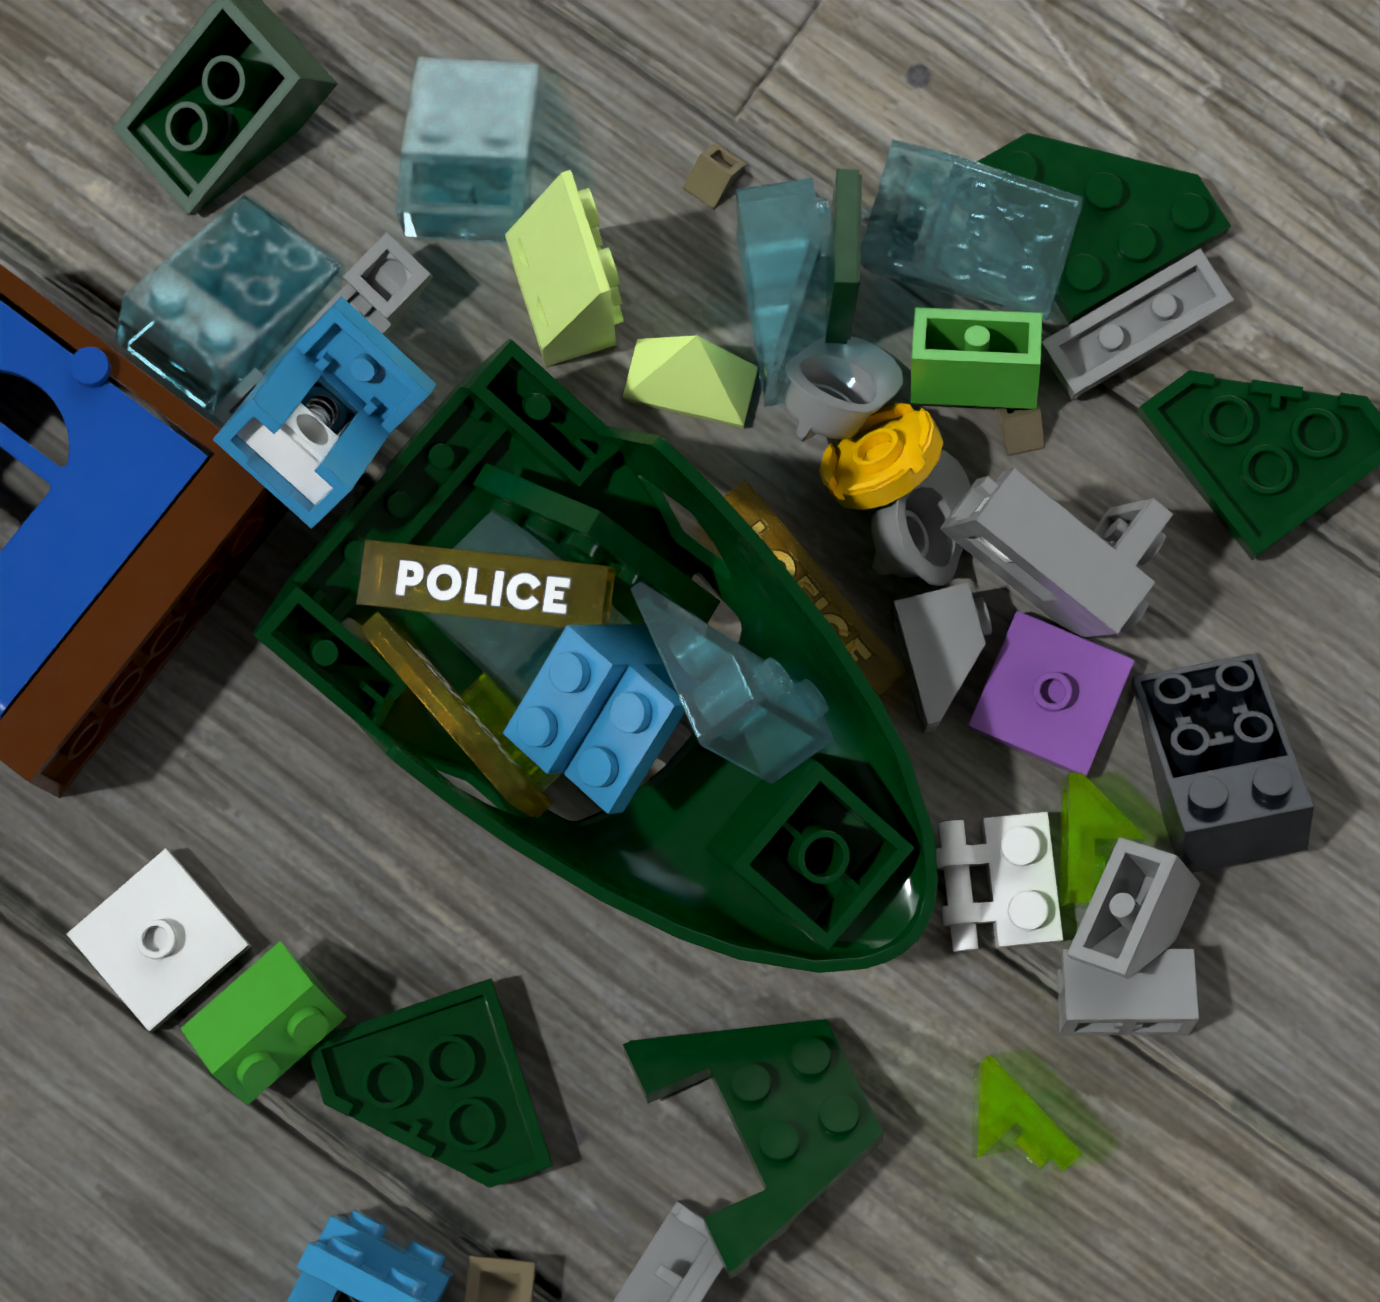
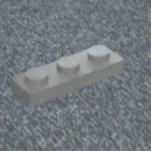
(1136, 324)

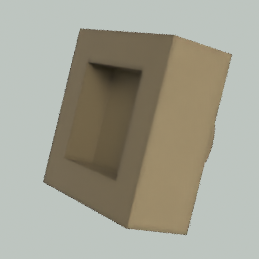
(499, 1279)

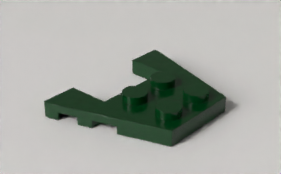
(792, 1111)

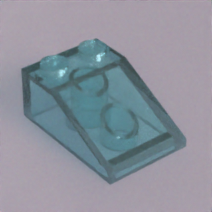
(780, 247)
(734, 697)

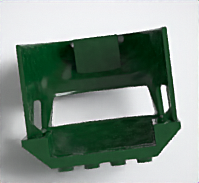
(787, 874)

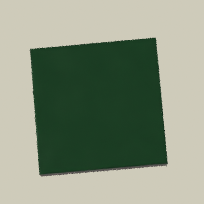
(843, 256)

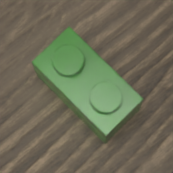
(976, 358)
(263, 1023)

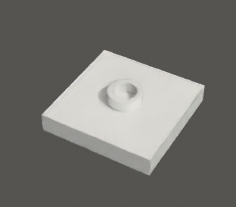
(159, 940)

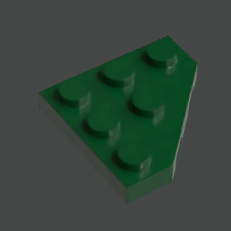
(1131, 217)
(1264, 449)
(591, 537)
(439, 1083)

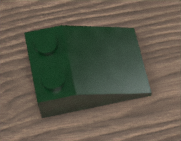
(223, 101)

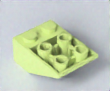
(565, 273)

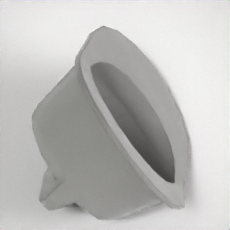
(839, 387)
(909, 528)

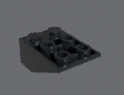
(1222, 764)

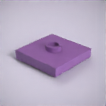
(1050, 694)

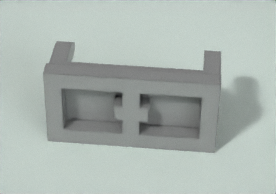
(1152, 1002)
(676, 1264)

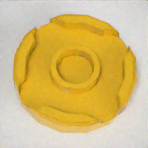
(883, 459)

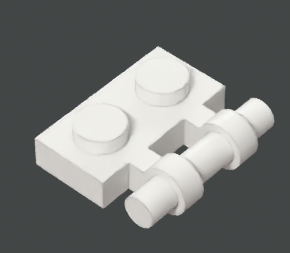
(1019, 881)

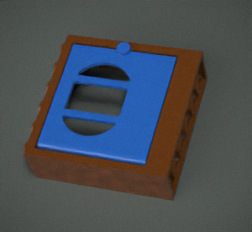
(118, 549)

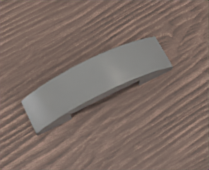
(378, 287)

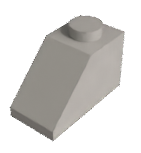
(939, 644)
(1134, 909)

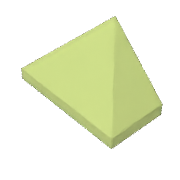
(691, 379)

